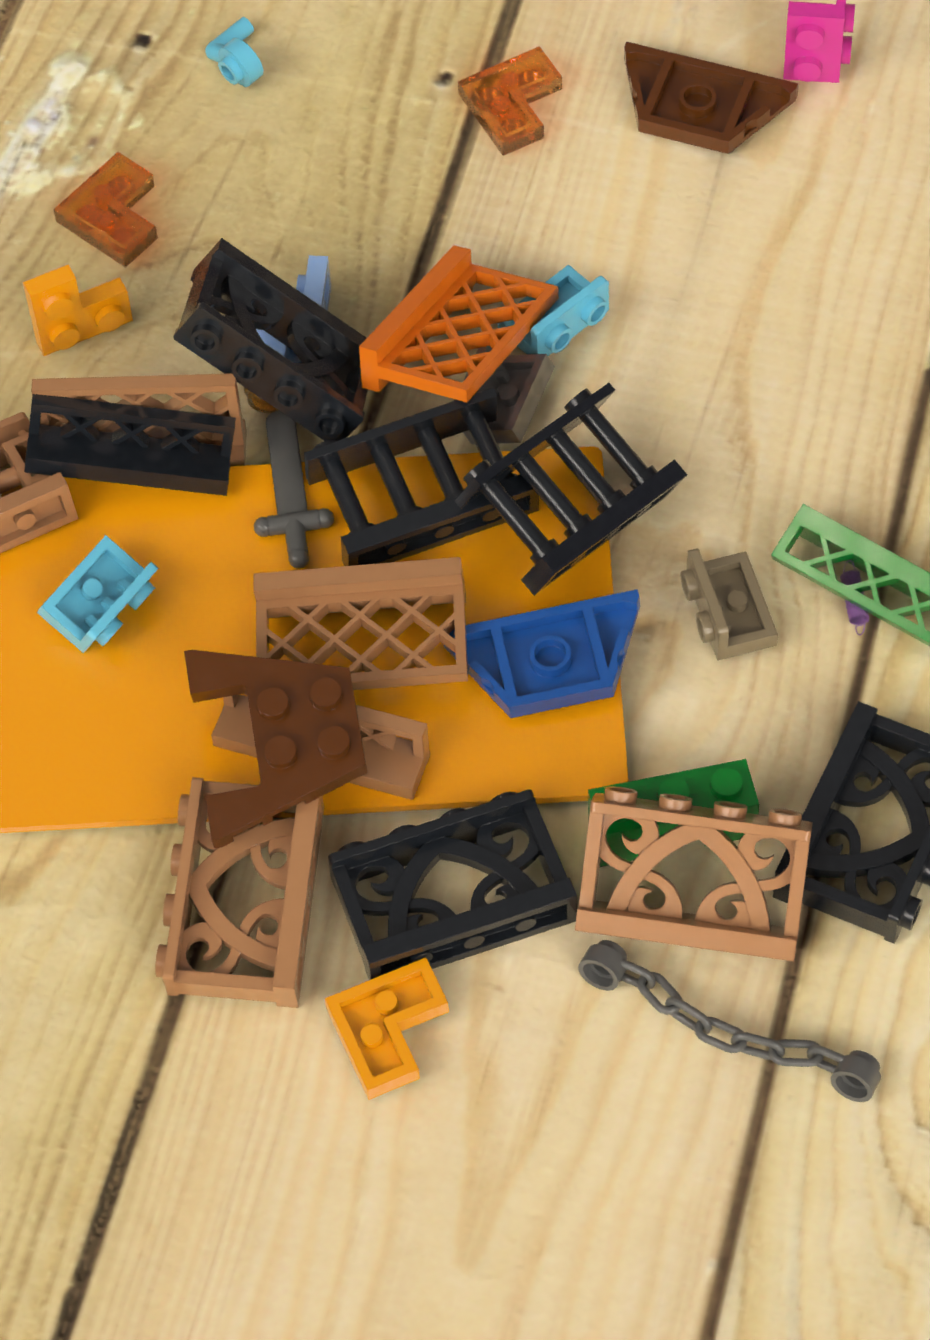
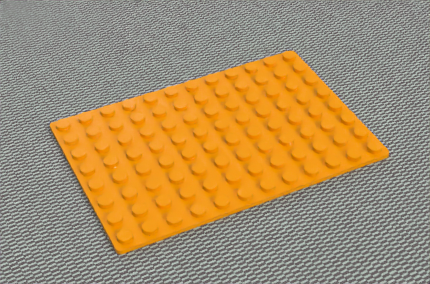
(115, 727)

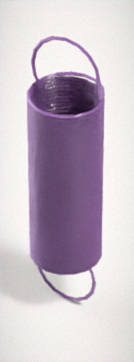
(855, 614)

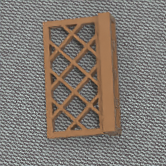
(138, 392)
(359, 594)

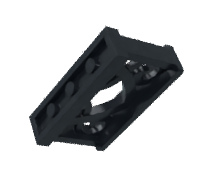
(319, 392)
(857, 758)
(452, 838)

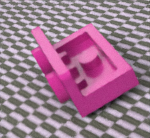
(816, 40)

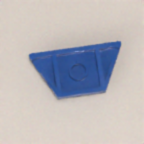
(552, 653)

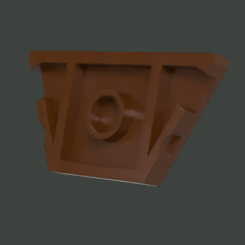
(701, 99)

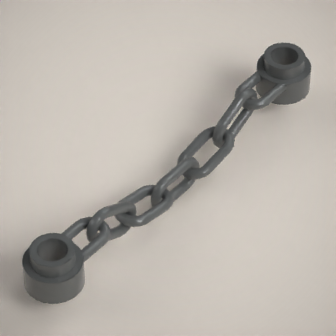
(853, 1077)

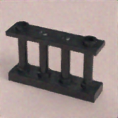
(414, 527)
(582, 532)

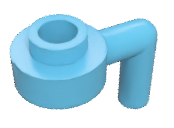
(234, 56)

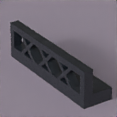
(129, 453)

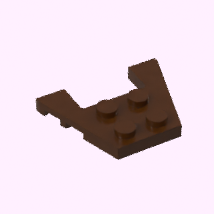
(301, 731)

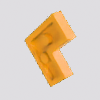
(67, 317)
(372, 1020)

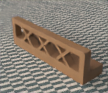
(391, 761)

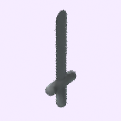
(289, 489)

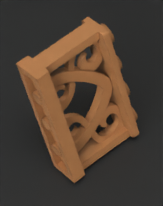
(631, 918)
(278, 952)

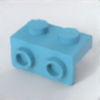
(577, 307)
(95, 593)

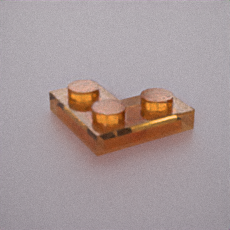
(502, 97)
(102, 212)

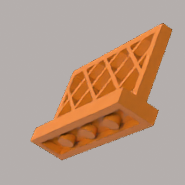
(426, 314)

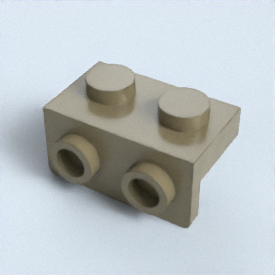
(729, 604)

